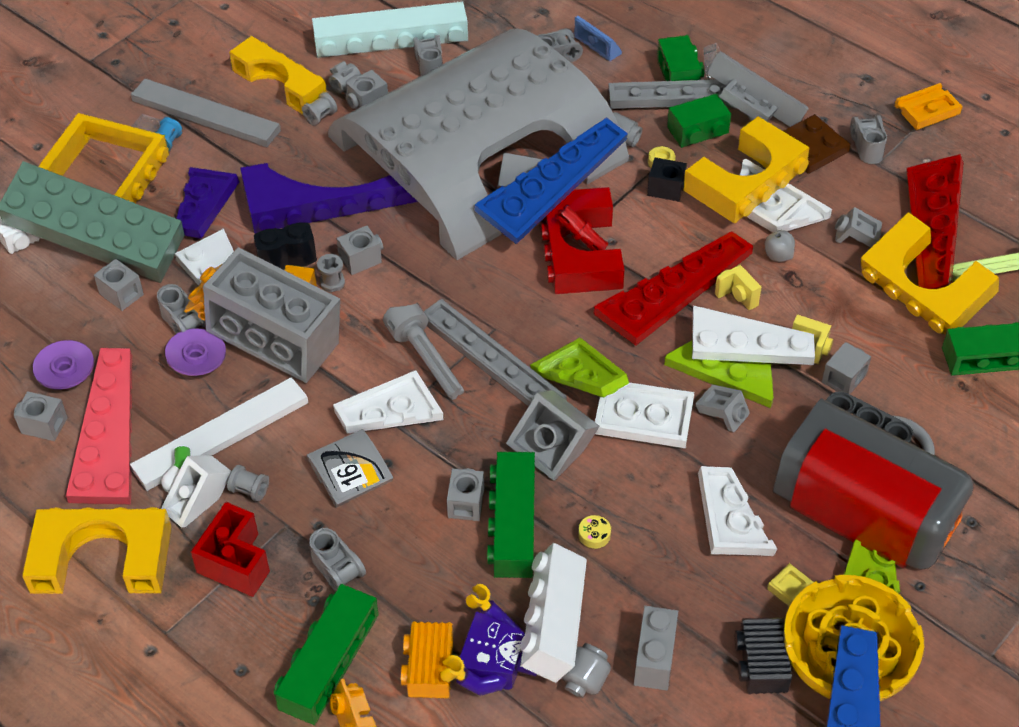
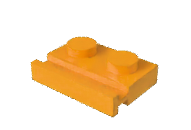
(928, 106)

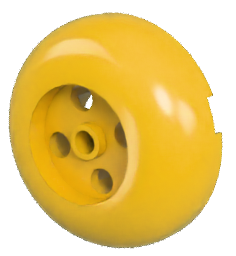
(855, 604)

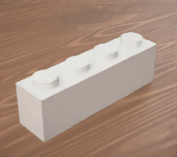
(553, 612)

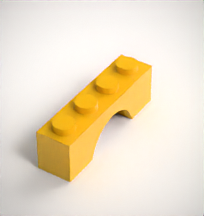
(258, 61)

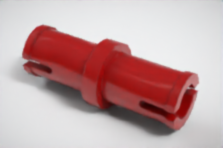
(581, 229)

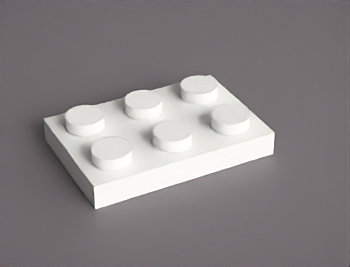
(646, 414)

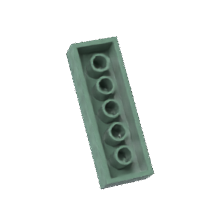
(91, 221)

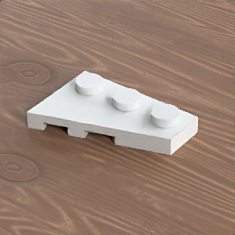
(389, 405)

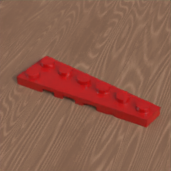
(936, 202)
(657, 300)

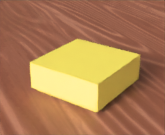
(788, 584)

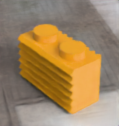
(427, 649)

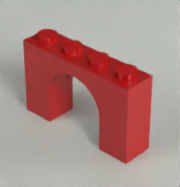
(578, 269)

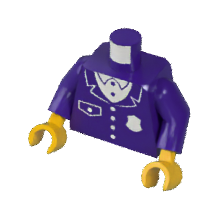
(491, 649)

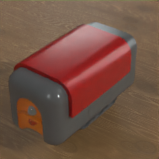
(870, 484)

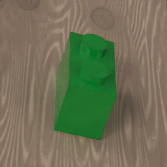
(679, 59)
(698, 120)

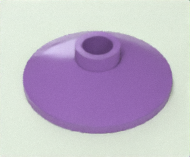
(195, 352)
(63, 364)

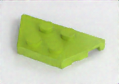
(750, 377)

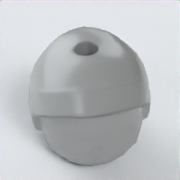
(780, 246)

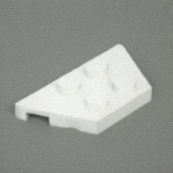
(786, 207)

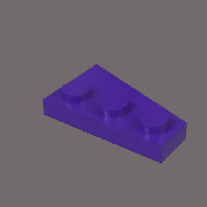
(204, 199)

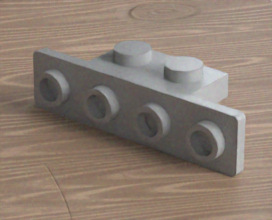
(753, 93)

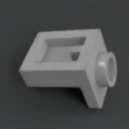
(859, 226)
(725, 404)

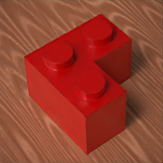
(227, 551)

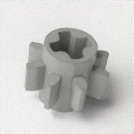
(341, 74)

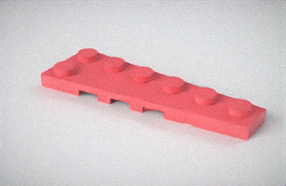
(104, 449)

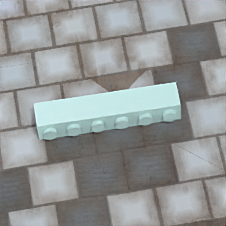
(389, 29)

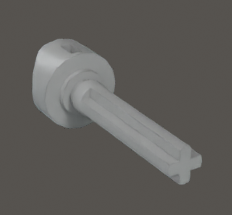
(409, 324)

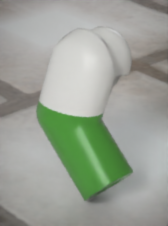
(170, 476)

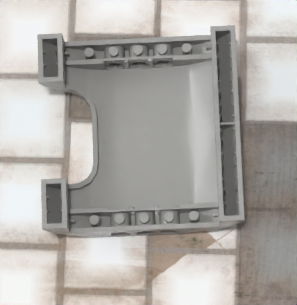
(464, 111)

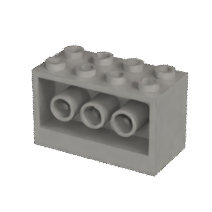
(272, 314)

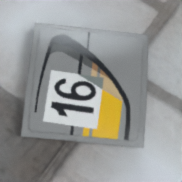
(350, 467)

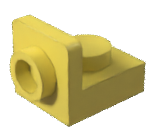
(741, 284)
(821, 335)

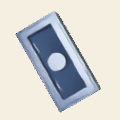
(596, 39)

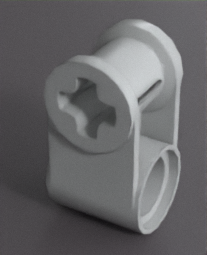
(562, 44)
(428, 53)
(869, 138)
(172, 303)
(338, 563)

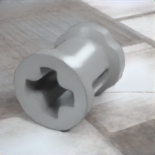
(319, 108)
(330, 269)
(248, 483)

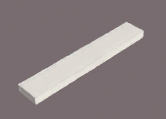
(223, 430)

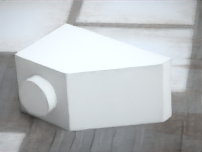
(195, 488)

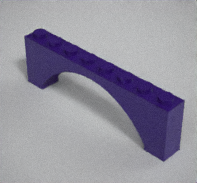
(280, 201)

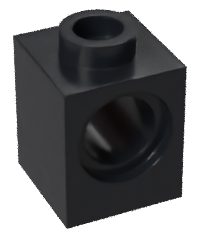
(666, 179)

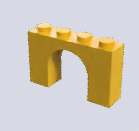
(738, 195)
(941, 307)
(62, 531)

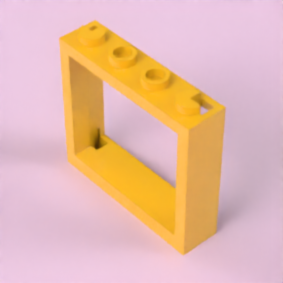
(86, 127)

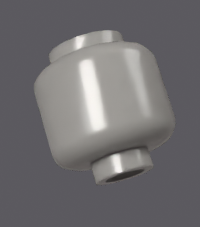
(589, 671)

